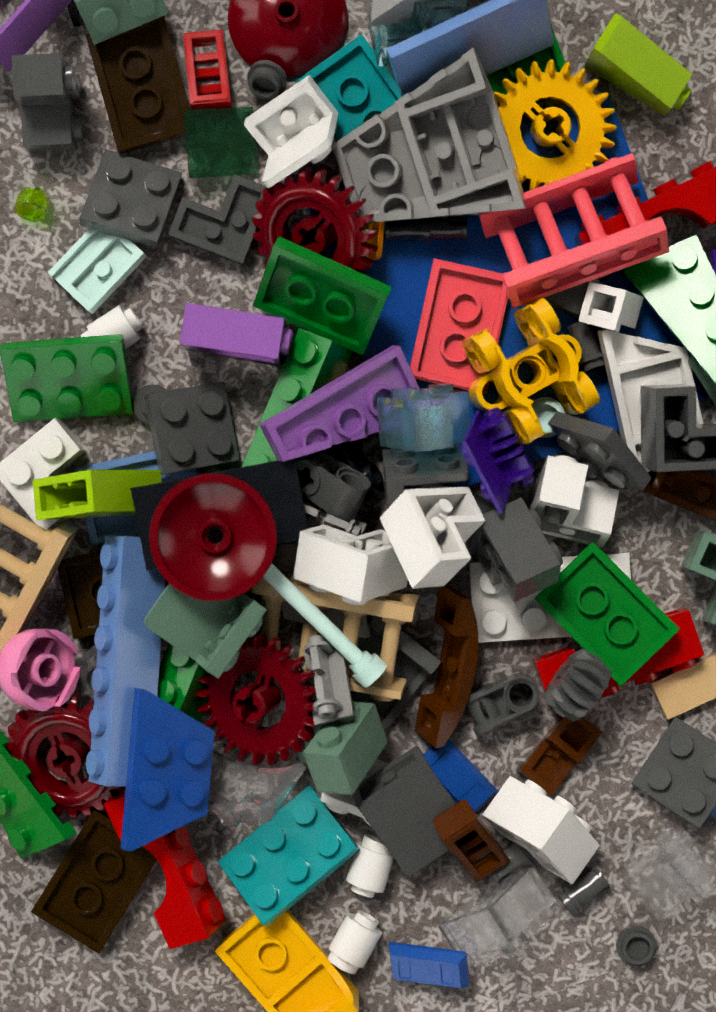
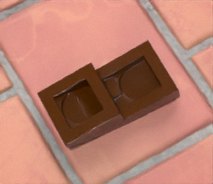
(559, 752)

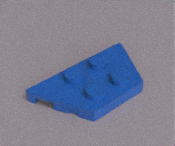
(165, 771)

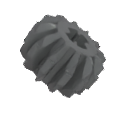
(577, 685)

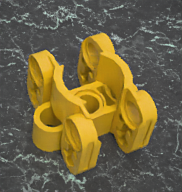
(538, 326)

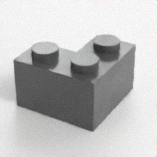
(47, 96)
(670, 430)
(516, 550)

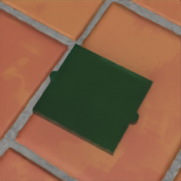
(219, 143)

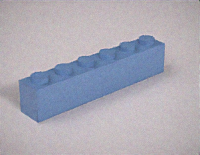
(125, 655)

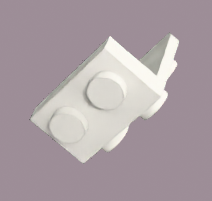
(293, 130)

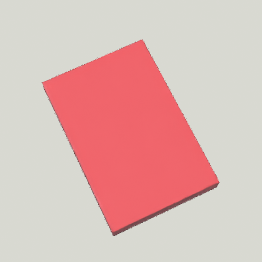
(456, 306)

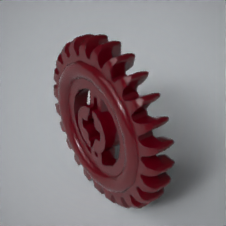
(330, 205)
(242, 713)
(71, 742)

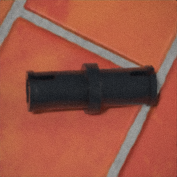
(427, 229)

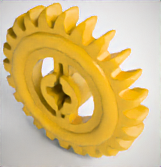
(579, 98)

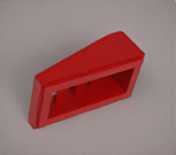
(211, 95)

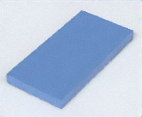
(497, 30)

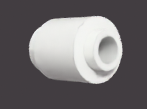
(117, 322)
(370, 867)
(354, 941)

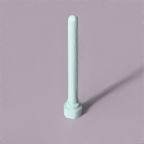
(366, 667)

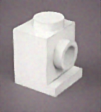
(610, 307)

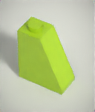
(639, 67)
(89, 493)

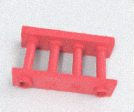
(586, 262)

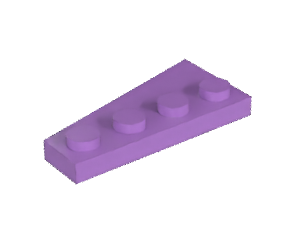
(340, 409)

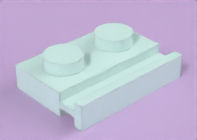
(96, 267)

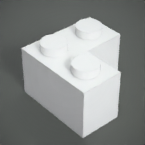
(39, 457)
(572, 506)
(430, 532)
(348, 564)
(543, 827)

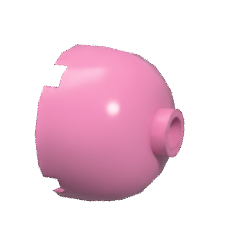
(39, 668)

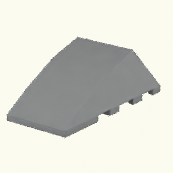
(434, 151)

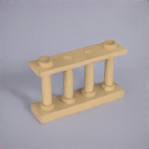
(33, 576)
(393, 609)

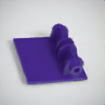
(495, 466)

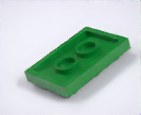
(321, 295)
(67, 378)
(607, 613)

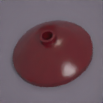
(291, 42)
(183, 545)

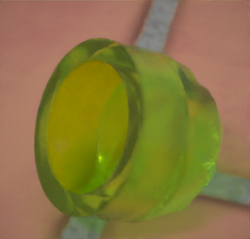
(29, 197)

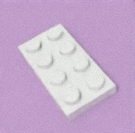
(525, 619)

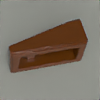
(470, 839)

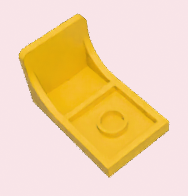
(286, 968)

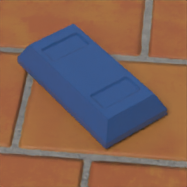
(460, 776)
(429, 965)

